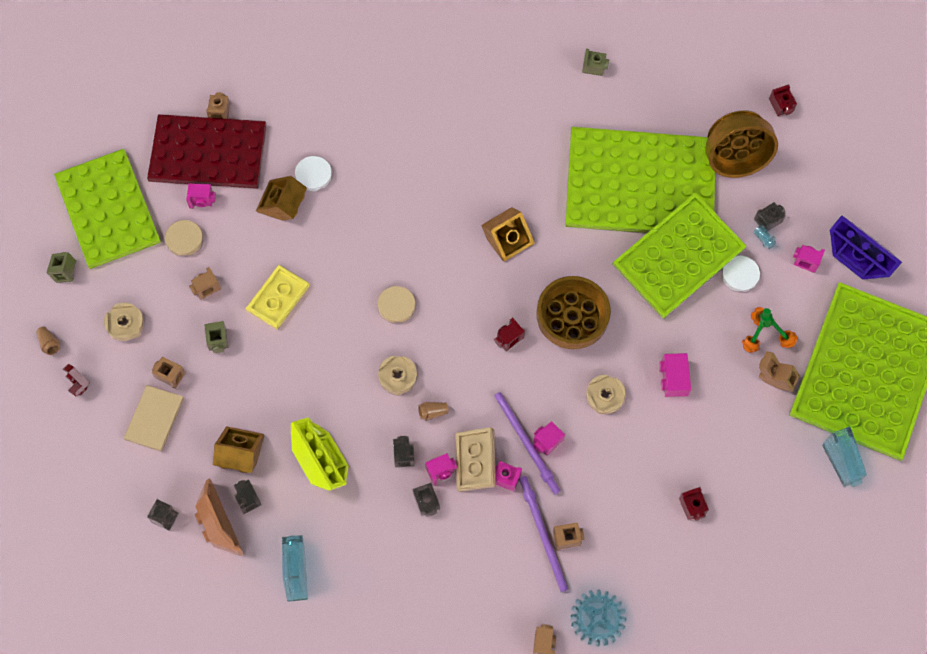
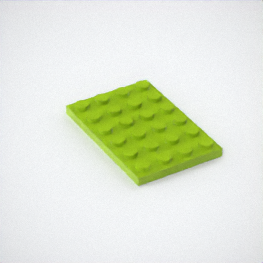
(107, 208)
(679, 255)

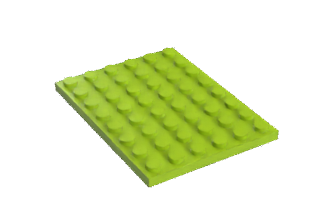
(633, 178)
(866, 372)

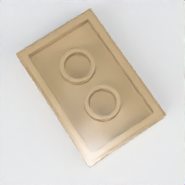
(153, 418)
(475, 459)

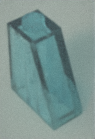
(845, 457)
(294, 568)

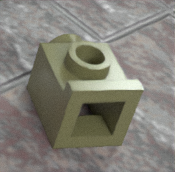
(595, 63)
(61, 267)
(214, 331)

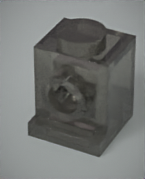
(770, 216)
(403, 451)
(423, 492)
(246, 496)
(162, 515)

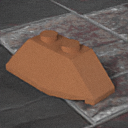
(215, 521)

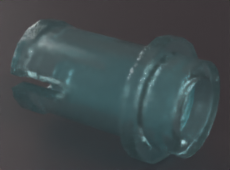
(767, 240)

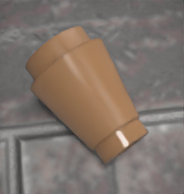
(48, 342)
(431, 410)

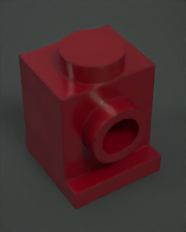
(782, 100)
(509, 335)
(686, 500)

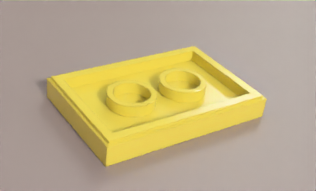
(277, 297)

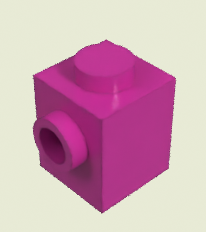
(548, 438)

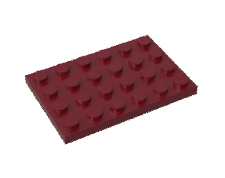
(207, 151)

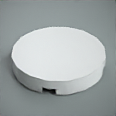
(313, 173)
(741, 274)

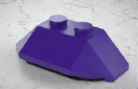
(861, 251)

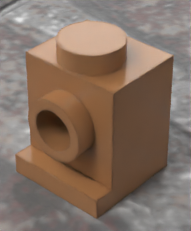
(218, 106)
(204, 284)
(165, 365)
(561, 531)
(544, 640)

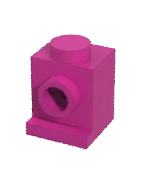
(200, 195)
(808, 258)
(440, 468)
(508, 482)

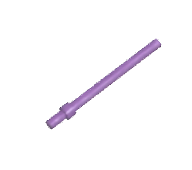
(546, 475)
(529, 496)

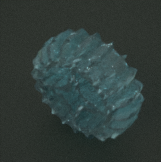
(605, 624)

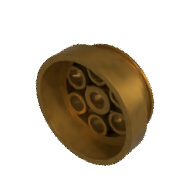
(740, 144)
(586, 294)

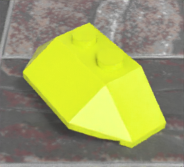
(318, 455)

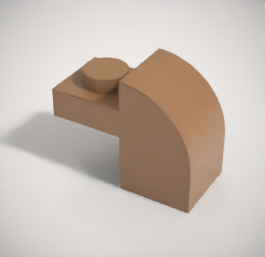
(777, 374)

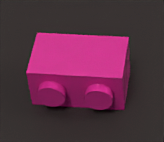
(675, 375)

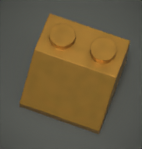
(282, 198)
(508, 233)
(237, 449)

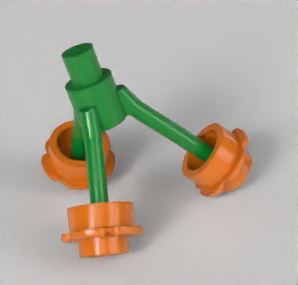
(764, 318)

